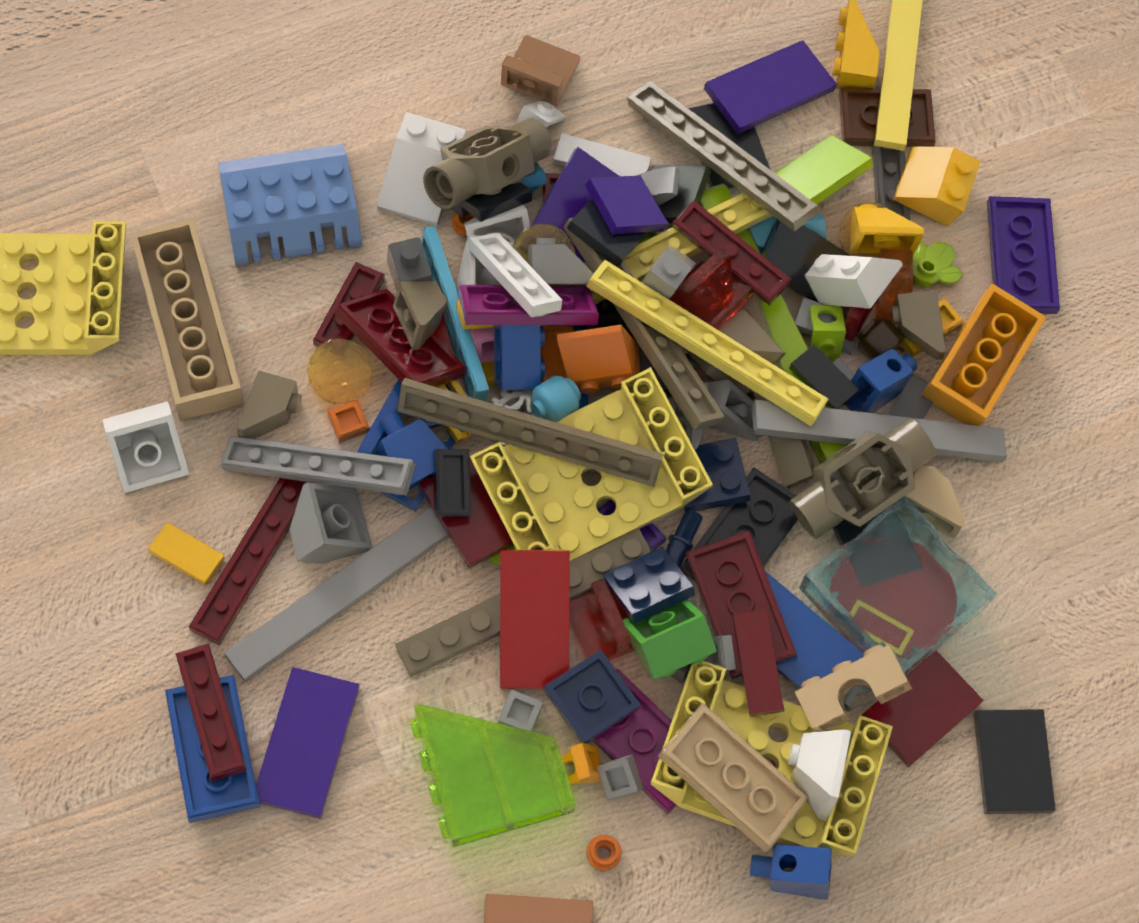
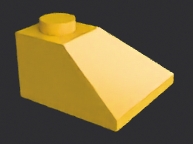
(881, 229)

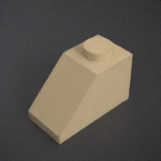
(936, 500)

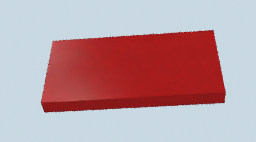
(533, 617)

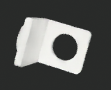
(541, 111)

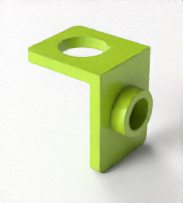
(828, 336)

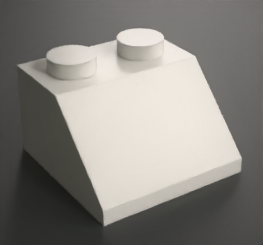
(850, 279)
(145, 447)

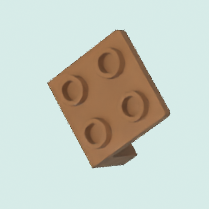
(539, 70)

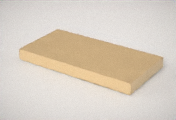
(733, 777)

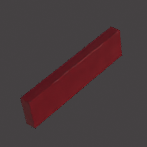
(746, 262)
(210, 712)

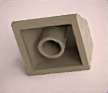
(749, 333)

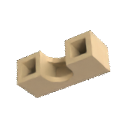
(824, 697)

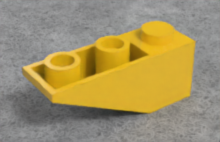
(858, 50)

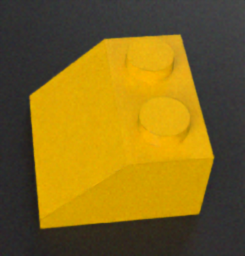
(937, 182)

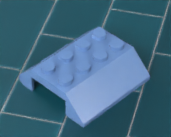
(289, 198)

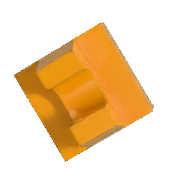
(585, 759)

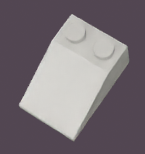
(413, 153)

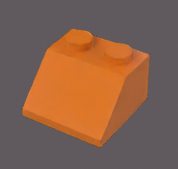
(599, 357)

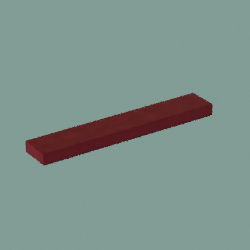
(248, 562)

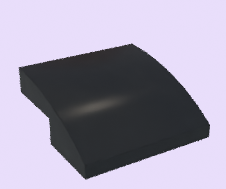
(488, 206)

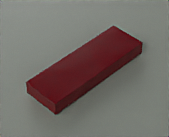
(360, 282)
(758, 663)

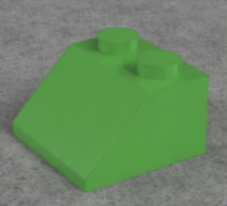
(671, 639)

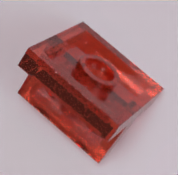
(712, 291)
(599, 623)

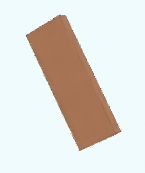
(536, 910)

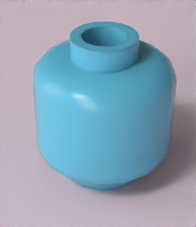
(555, 398)

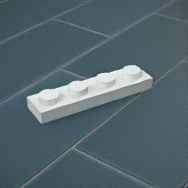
(515, 274)

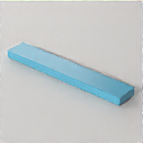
(460, 338)

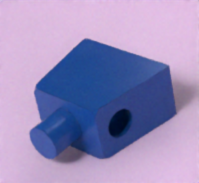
(887, 376)
(410, 442)
(810, 871)

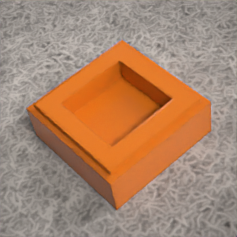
(348, 421)

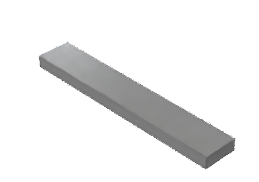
(318, 465)

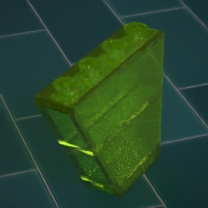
(489, 774)

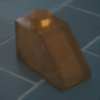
(900, 284)

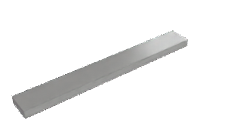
(846, 426)
(336, 595)

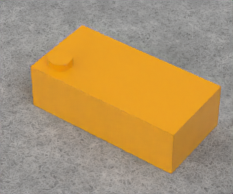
(983, 356)

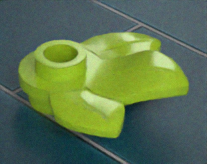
(935, 265)

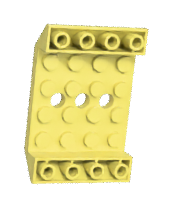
(75, 287)
(553, 509)
(729, 702)

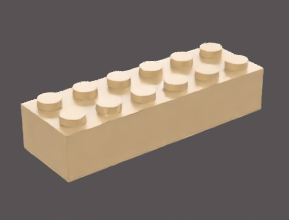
(187, 319)

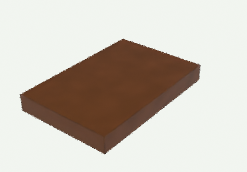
(860, 114)

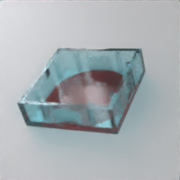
(897, 587)

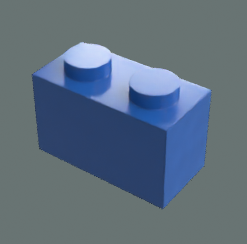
(518, 356)

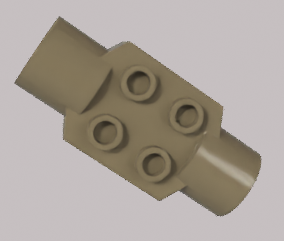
(486, 162)
(863, 478)

